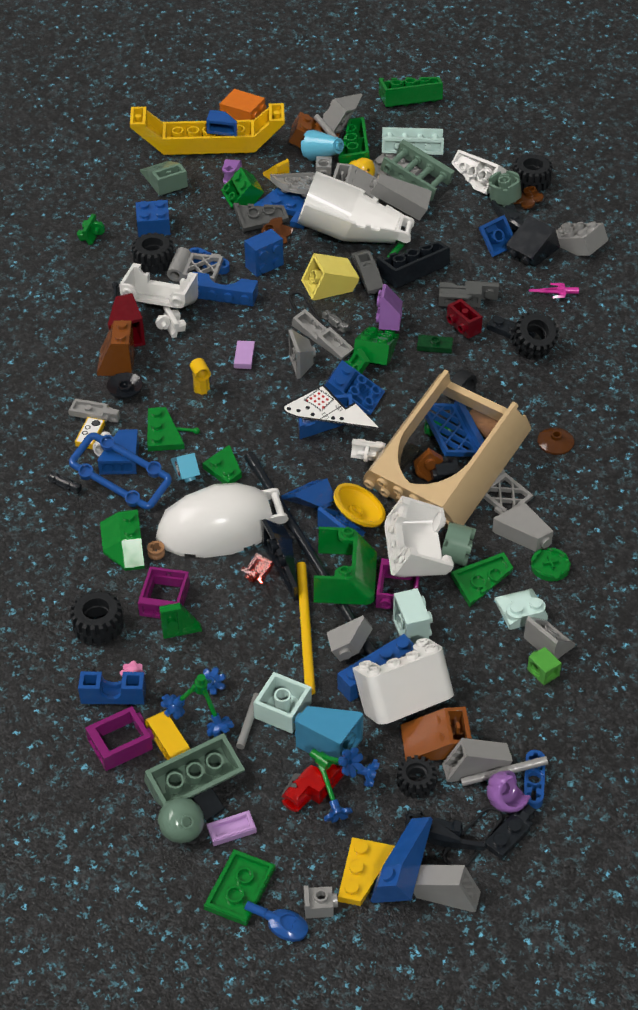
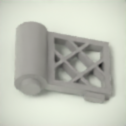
(183, 263)
(497, 502)

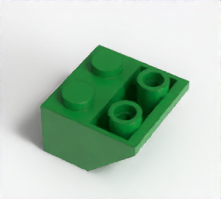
(242, 188)

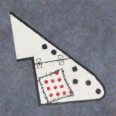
(324, 406)

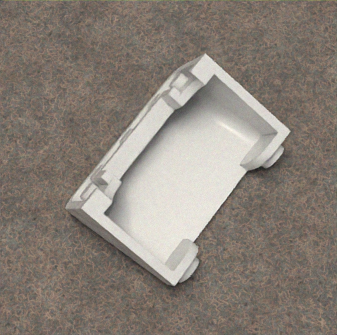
(159, 292)
(414, 539)

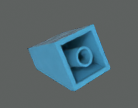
(328, 730)

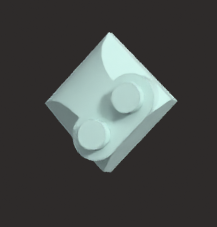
(518, 606)

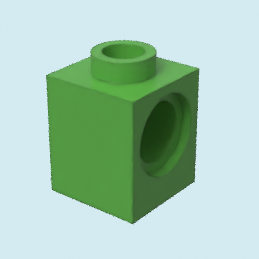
(544, 666)

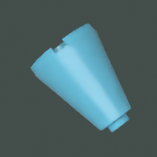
(320, 144)

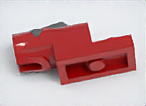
(309, 786)

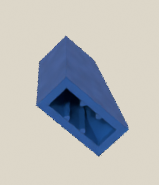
(114, 463)

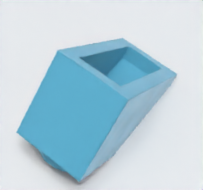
(186, 467)

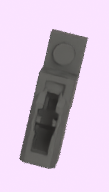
(471, 292)

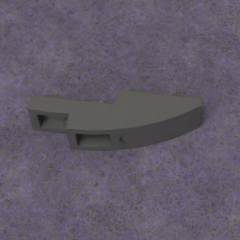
(368, 271)

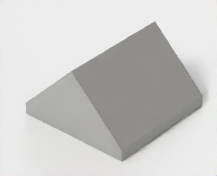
(543, 634)

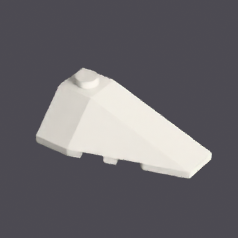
(476, 170)

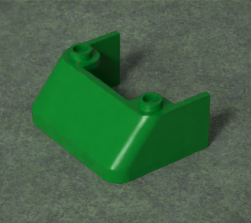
(350, 583)

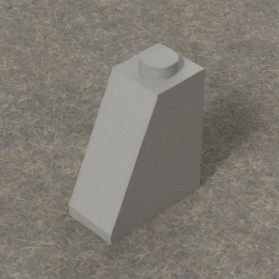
(523, 527)
(474, 757)
(447, 886)

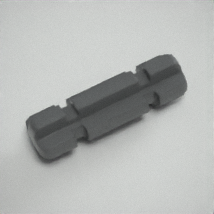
(335, 321)

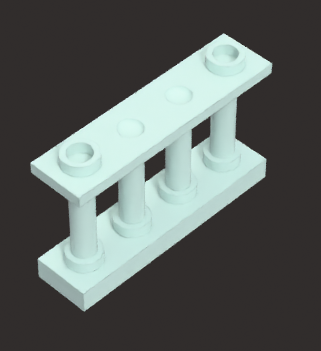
(426, 139)

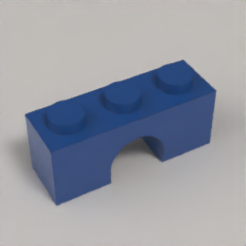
(97, 690)

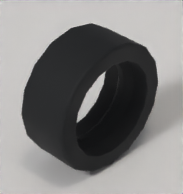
(464, 379)

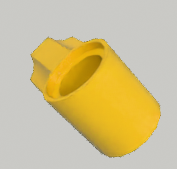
(200, 376)

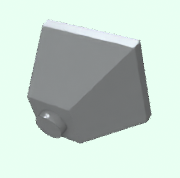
(300, 353)

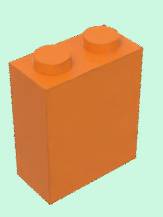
(243, 105)

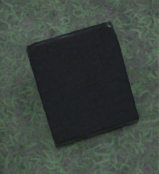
(209, 804)

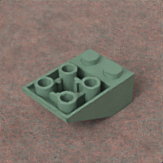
(166, 177)

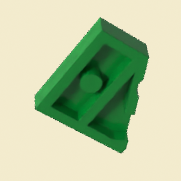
(223, 466)
(177, 621)

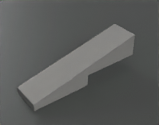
(321, 335)

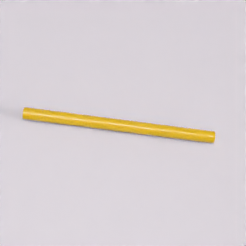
(305, 625)

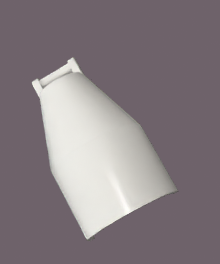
(350, 214)

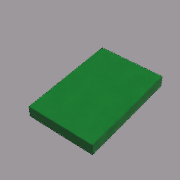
(240, 881)

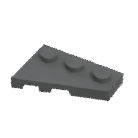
(255, 217)

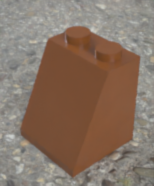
(117, 350)

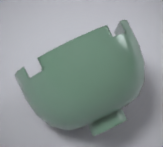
(181, 820)

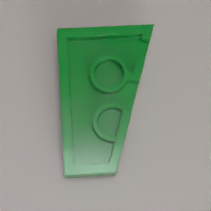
(162, 431)

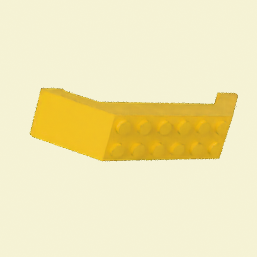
(192, 136)

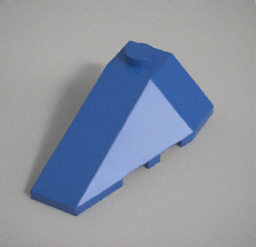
(402, 866)

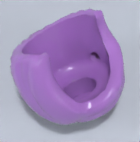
(504, 793)

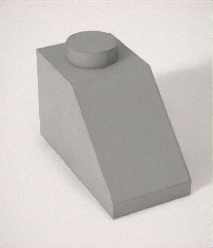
(349, 638)

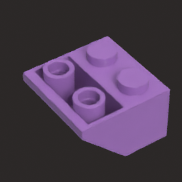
(389, 309)

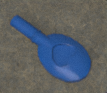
(281, 922)

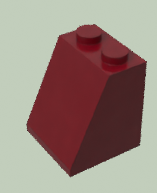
(126, 309)

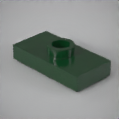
(435, 344)

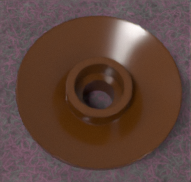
(555, 441)

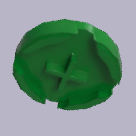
(550, 564)

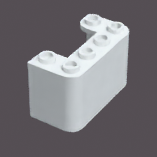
(404, 683)

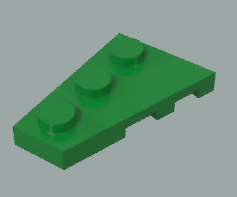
(481, 577)

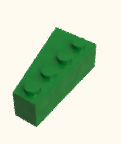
(410, 90)
(355, 141)

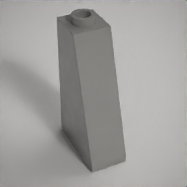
(402, 195)

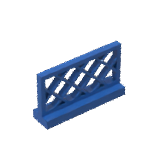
(465, 426)

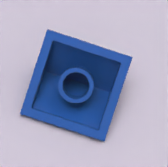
(333, 518)

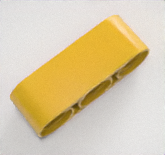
(166, 735)

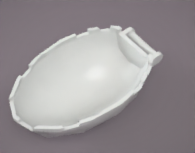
(218, 520)

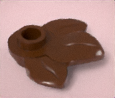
(529, 197)
(282, 230)

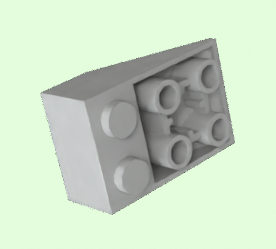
(341, 111)
(355, 176)
(582, 237)

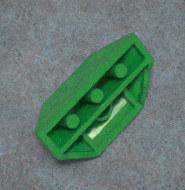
(123, 539)

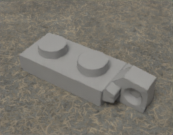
(92, 409)

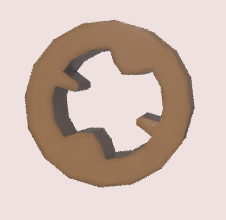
(156, 555)

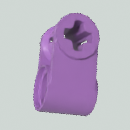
(230, 168)

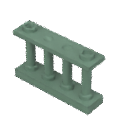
(422, 160)

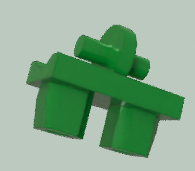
(90, 230)

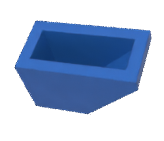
(221, 123)

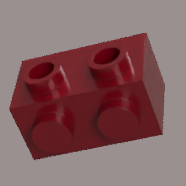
(464, 318)

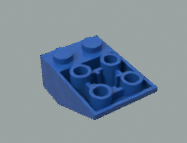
(349, 381)

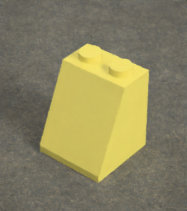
(329, 276)

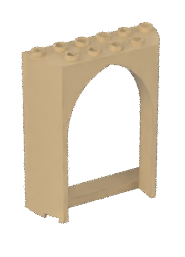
(465, 489)

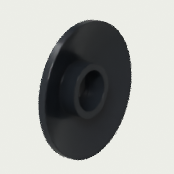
(124, 385)

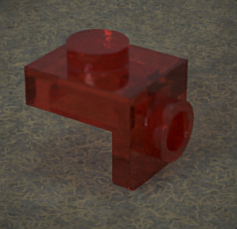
(257, 569)

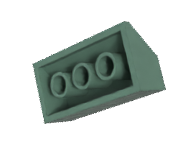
(193, 771)

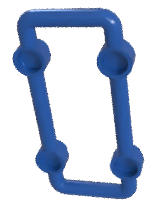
(131, 497)

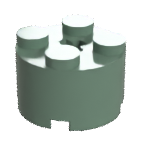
(505, 187)
(458, 543)

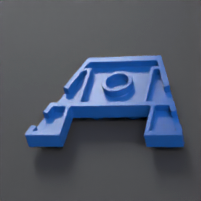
(292, 202)

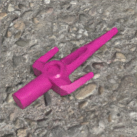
(561, 290)

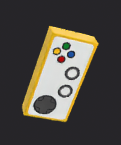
(90, 425)

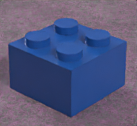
(153, 217)
(263, 252)

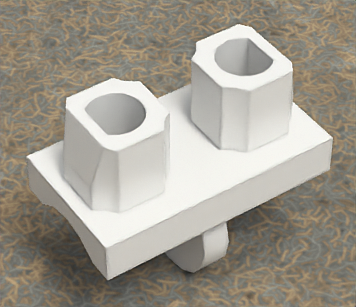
(171, 321)
(366, 449)

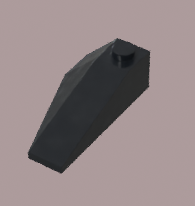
(279, 548)

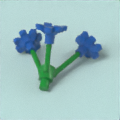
(207, 681)
(350, 763)

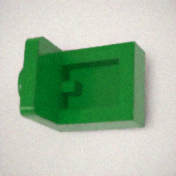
(359, 360)

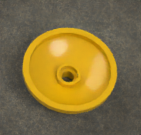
(359, 505)

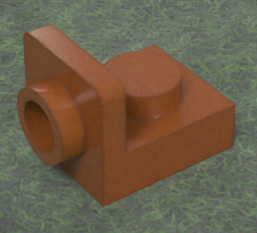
(426, 463)

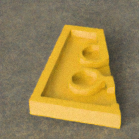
(362, 869)

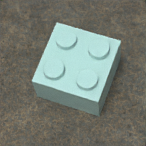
(411, 615)
(282, 701)

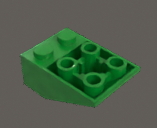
(377, 344)

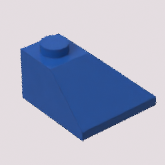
(496, 235)
(312, 494)

